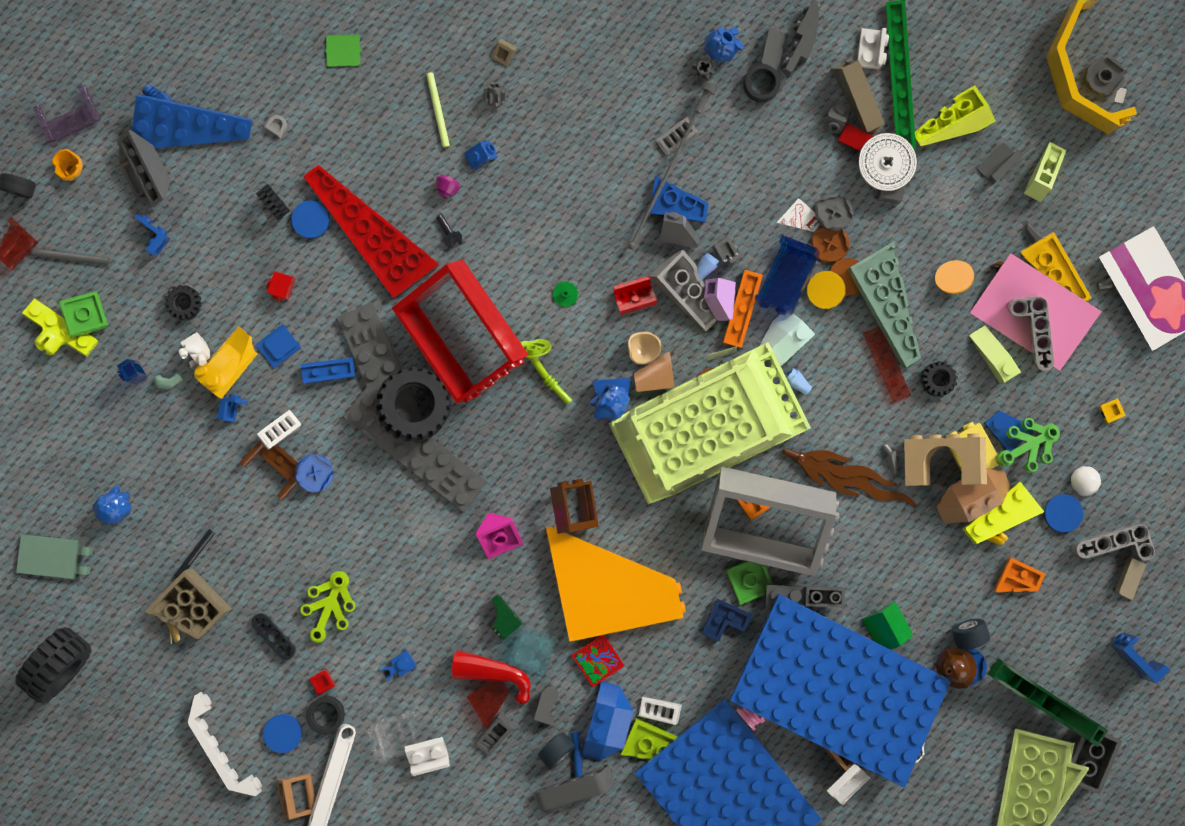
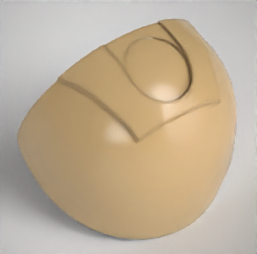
(644, 347)

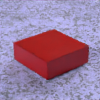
(322, 682)

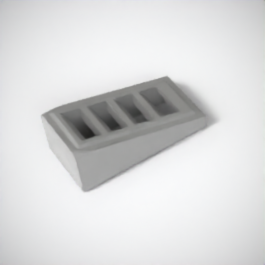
(678, 126)

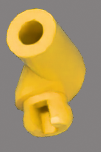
(998, 539)

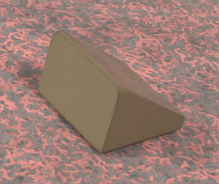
(503, 52)

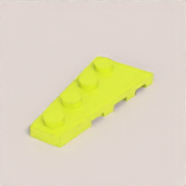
(1016, 508)

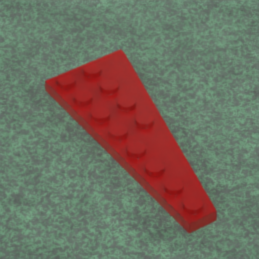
(385, 249)

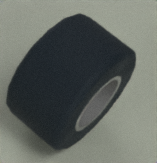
(971, 634)
(556, 750)

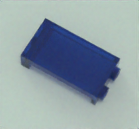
(788, 276)

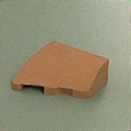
(655, 376)

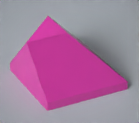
(498, 535)

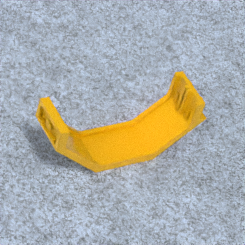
(1065, 82)

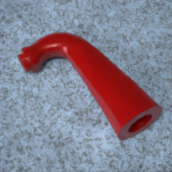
(476, 667)

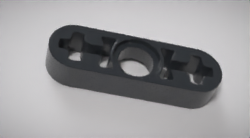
(268, 622)

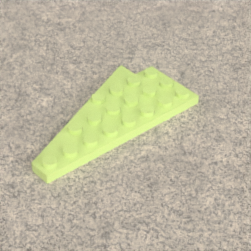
(1038, 780)

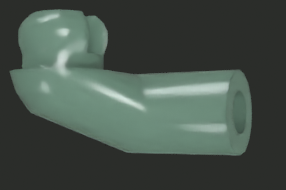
(167, 384)

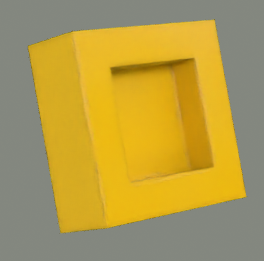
(1111, 410)

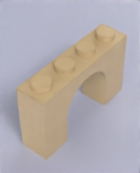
(970, 450)

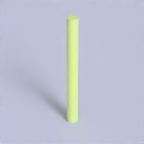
(437, 110)

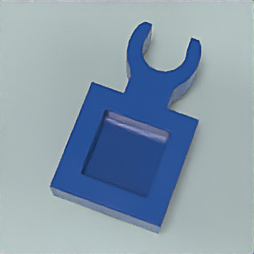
(401, 664)

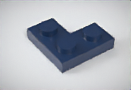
(724, 614)

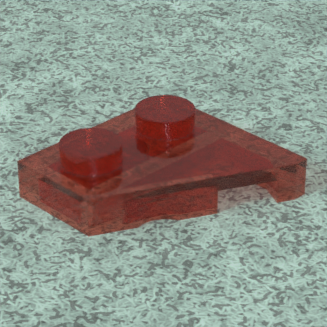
(16, 244)
(488, 700)

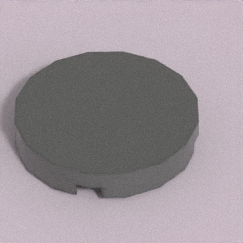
(834, 212)

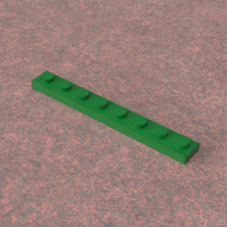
(900, 71)

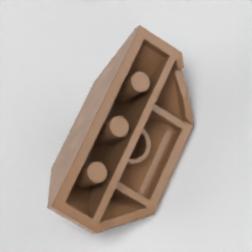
(969, 502)

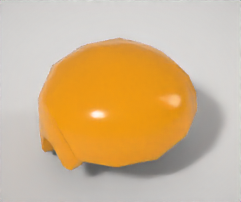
(63, 161)

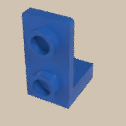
(156, 244)

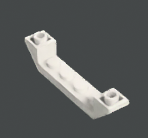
(249, 785)

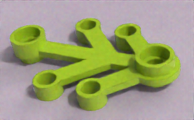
(330, 604)

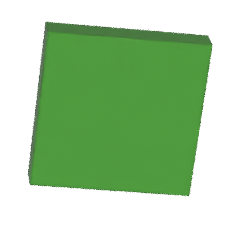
(83, 314)
(748, 580)

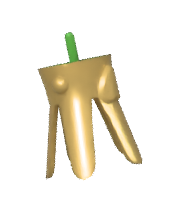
(175, 632)

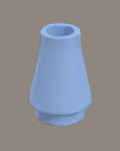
(706, 265)
(797, 381)

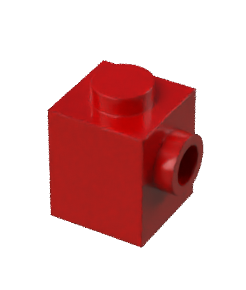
(280, 286)

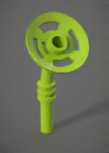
(534, 353)

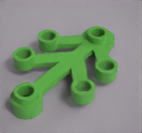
(1032, 444)

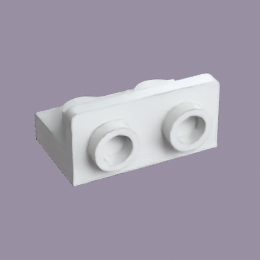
(871, 48)
(427, 756)

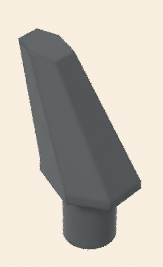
(1033, 233)
(891, 458)

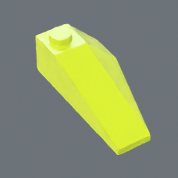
(965, 116)

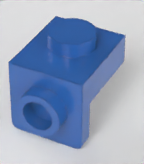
(480, 154)
(228, 407)

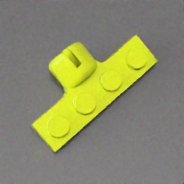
(55, 331)

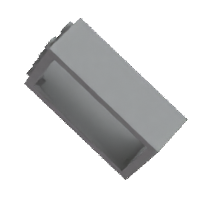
(773, 494)

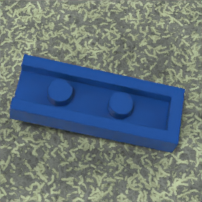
(327, 370)

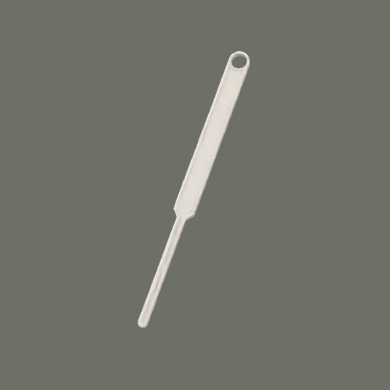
(331, 778)

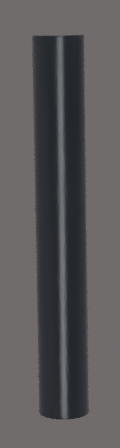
(195, 553)

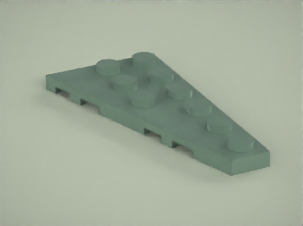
(886, 297)

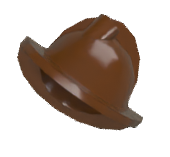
(957, 667)

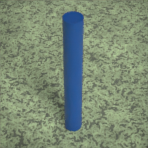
(577, 754)

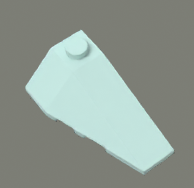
(786, 337)

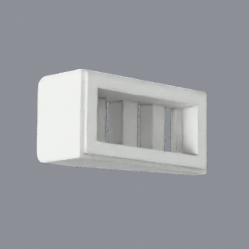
(290, 418)
(669, 705)

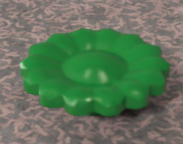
(565, 294)

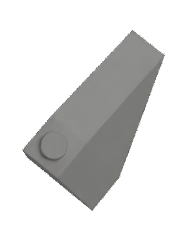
(682, 284)

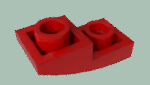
(854, 137)

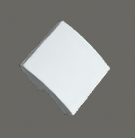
(848, 784)

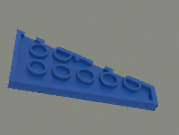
(178, 124)

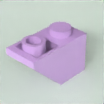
(720, 298)

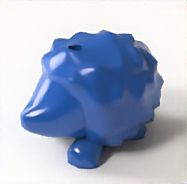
(722, 44)
(610, 402)
(112, 506)

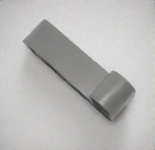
(1036, 333)
(1111, 544)

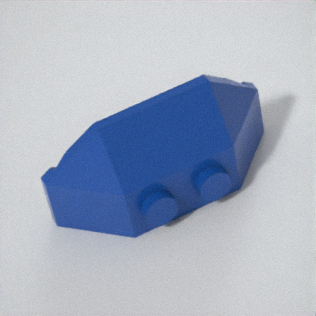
(608, 723)

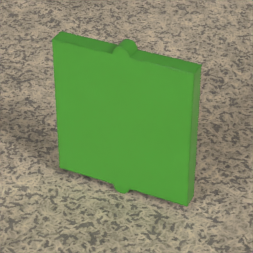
(343, 50)

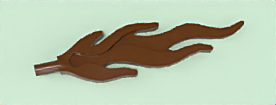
(840, 476)

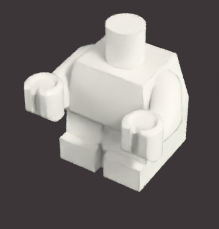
(197, 349)

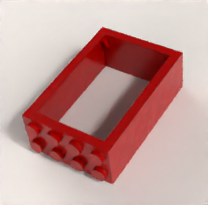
(434, 347)

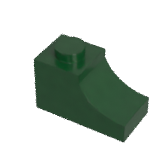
(506, 619)

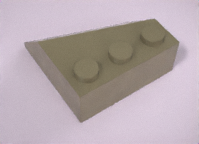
(190, 605)

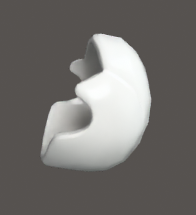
(1085, 481)

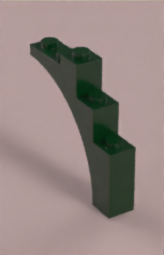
(1047, 702)

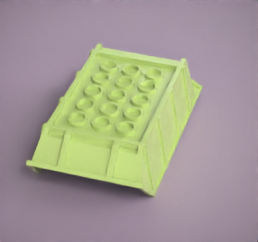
(708, 424)

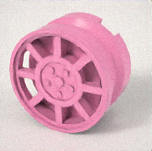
(750, 717)

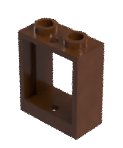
(586, 506)

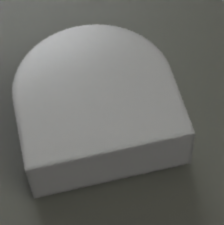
(276, 125)

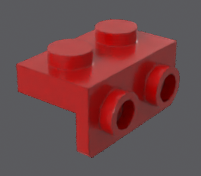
(634, 295)

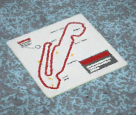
(800, 216)

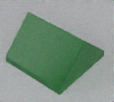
(888, 626)

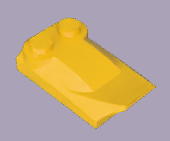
(227, 363)

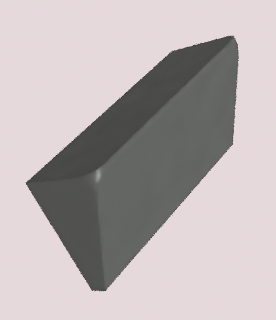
(773, 48)

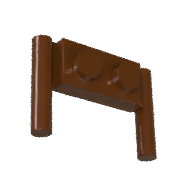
(279, 459)

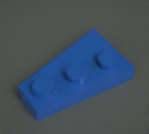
(676, 200)

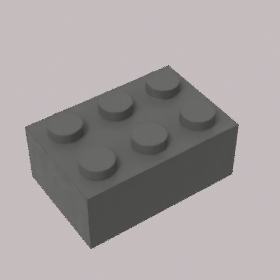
(1098, 760)

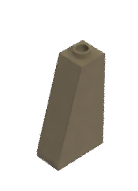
(859, 95)

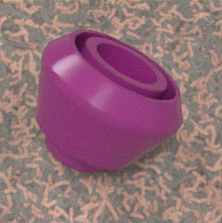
(446, 186)

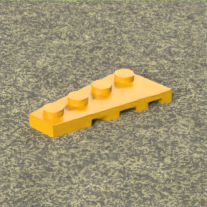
(1051, 260)

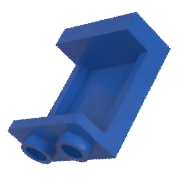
(1149, 671)

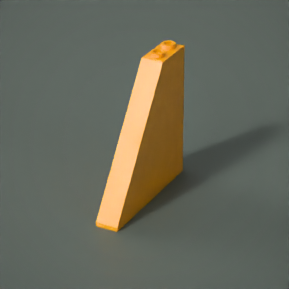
(607, 591)

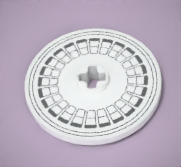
(902, 164)

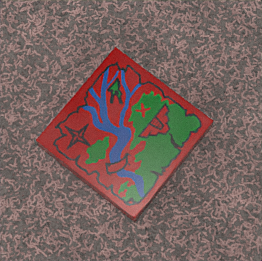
(598, 660)

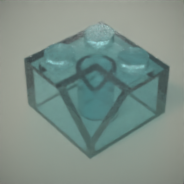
(532, 650)

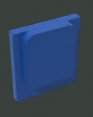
(278, 346)

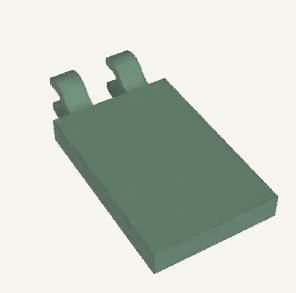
(51, 556)

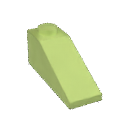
(1045, 172)
(994, 355)

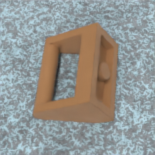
(286, 795)

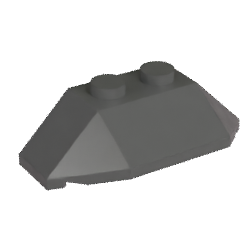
(142, 169)

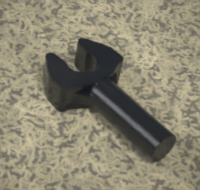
(448, 231)

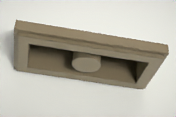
(1130, 578)

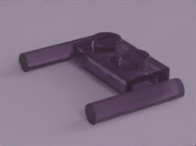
(71, 121)

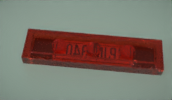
(887, 364)

